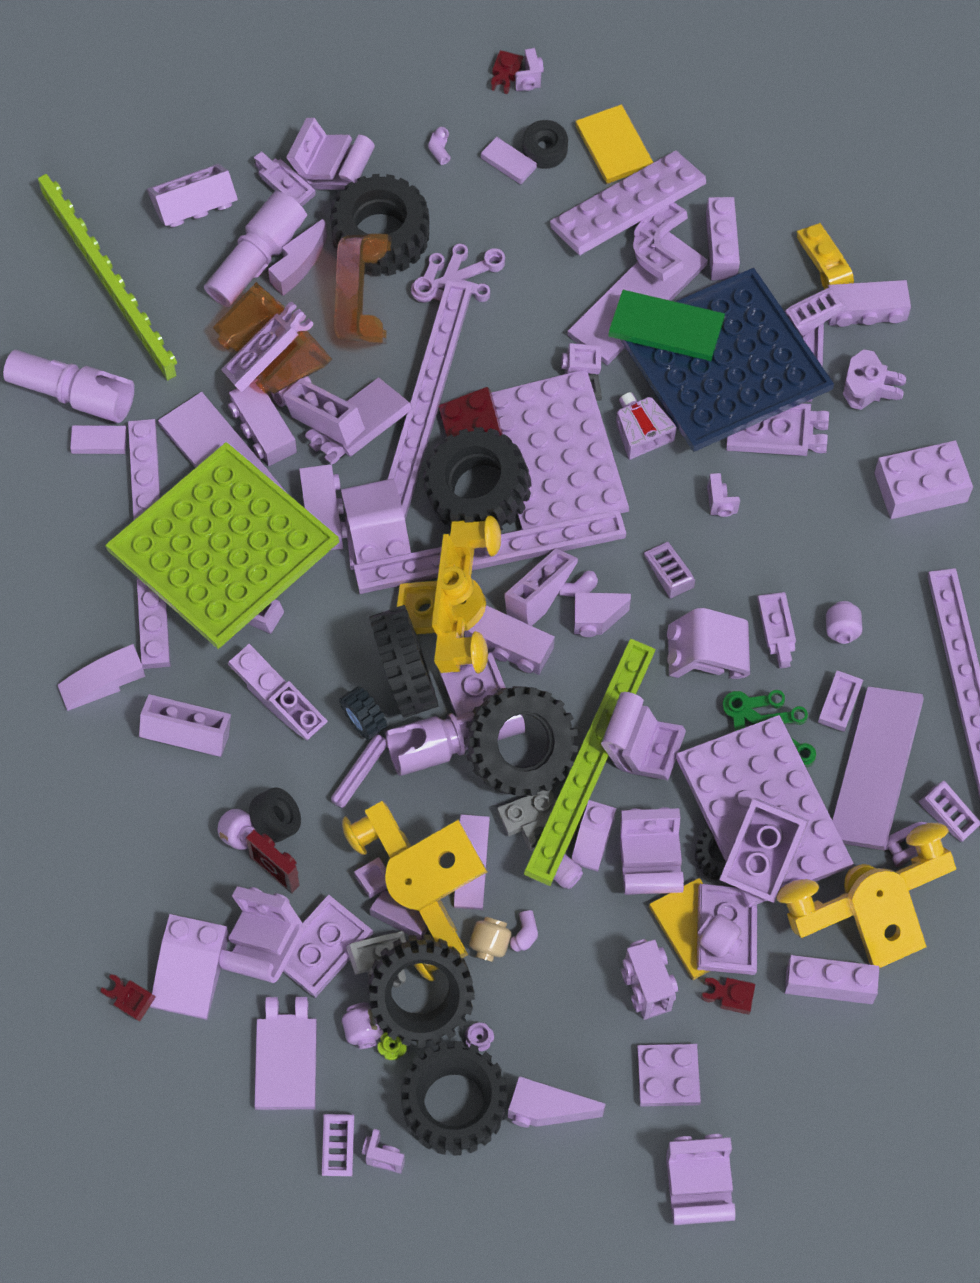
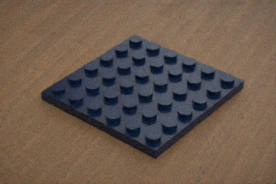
(754, 373)

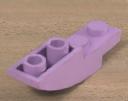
(276, 693)

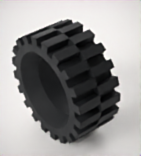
(427, 1025)
(454, 1062)

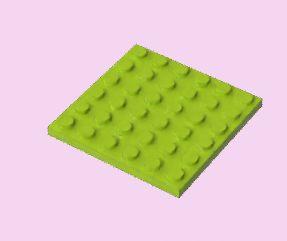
(222, 544)

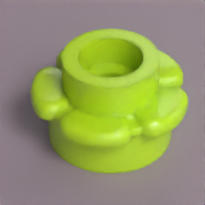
(388, 1052)

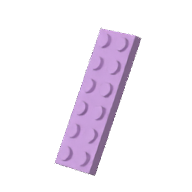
(627, 202)

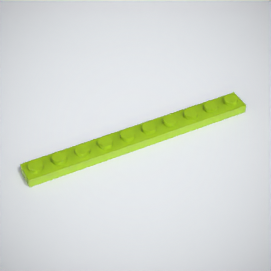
(113, 283)
(586, 768)

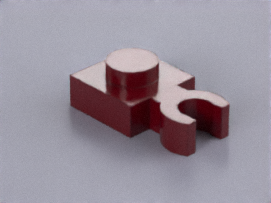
(505, 69)
(735, 994)
(130, 998)

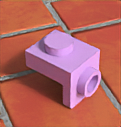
(530, 78)

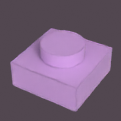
(372, 877)

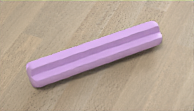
(359, 771)

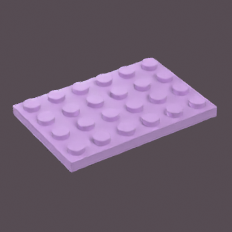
(563, 447)
(764, 766)

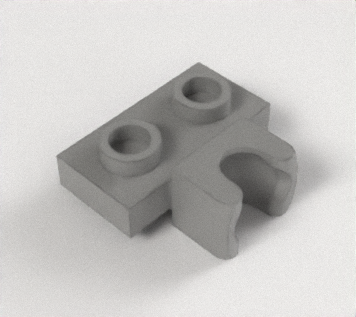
(527, 815)
(365, 952)

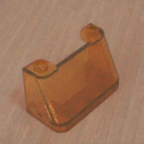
(351, 259)
(247, 318)

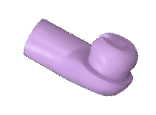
(437, 144)
(584, 584)

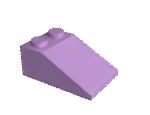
(764, 849)
(188, 966)

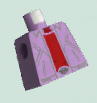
(643, 425)

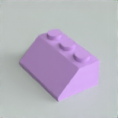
(193, 195)

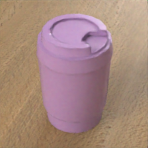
(568, 873)

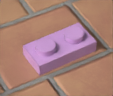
(840, 701)

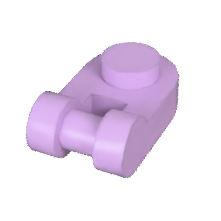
(899, 856)

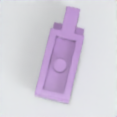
(283, 178)
(777, 626)

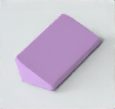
(398, 916)

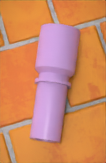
(264, 237)
(84, 388)
(436, 740)

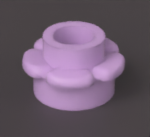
(479, 1029)

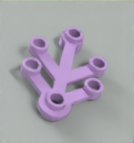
(453, 274)

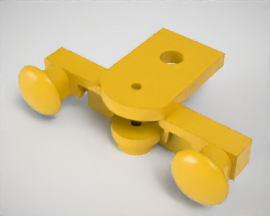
(454, 597)
(415, 871)
(875, 899)

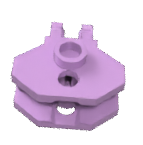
(867, 379)

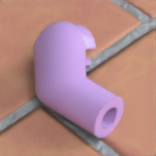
(527, 934)

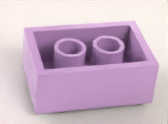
(923, 479)

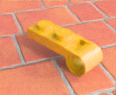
(825, 256)

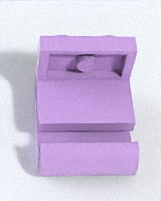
(328, 160)
(376, 521)
(709, 643)
(639, 741)
(651, 851)
(262, 935)
(700, 1180)

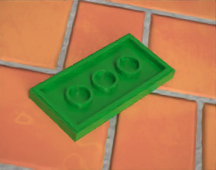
(666, 325)

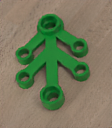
(746, 712)

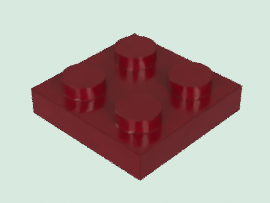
(470, 411)
(278, 865)

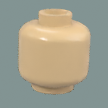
(490, 938)

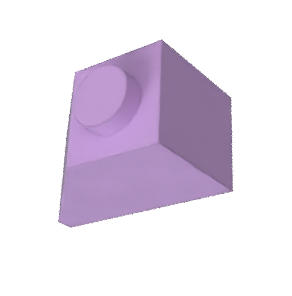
(598, 612)
(593, 835)

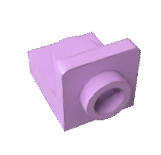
(582, 358)
(718, 500)
(385, 1158)

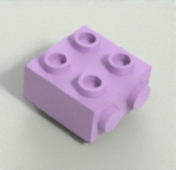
(649, 979)

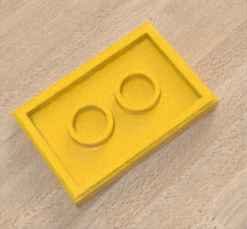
(613, 143)
(679, 921)

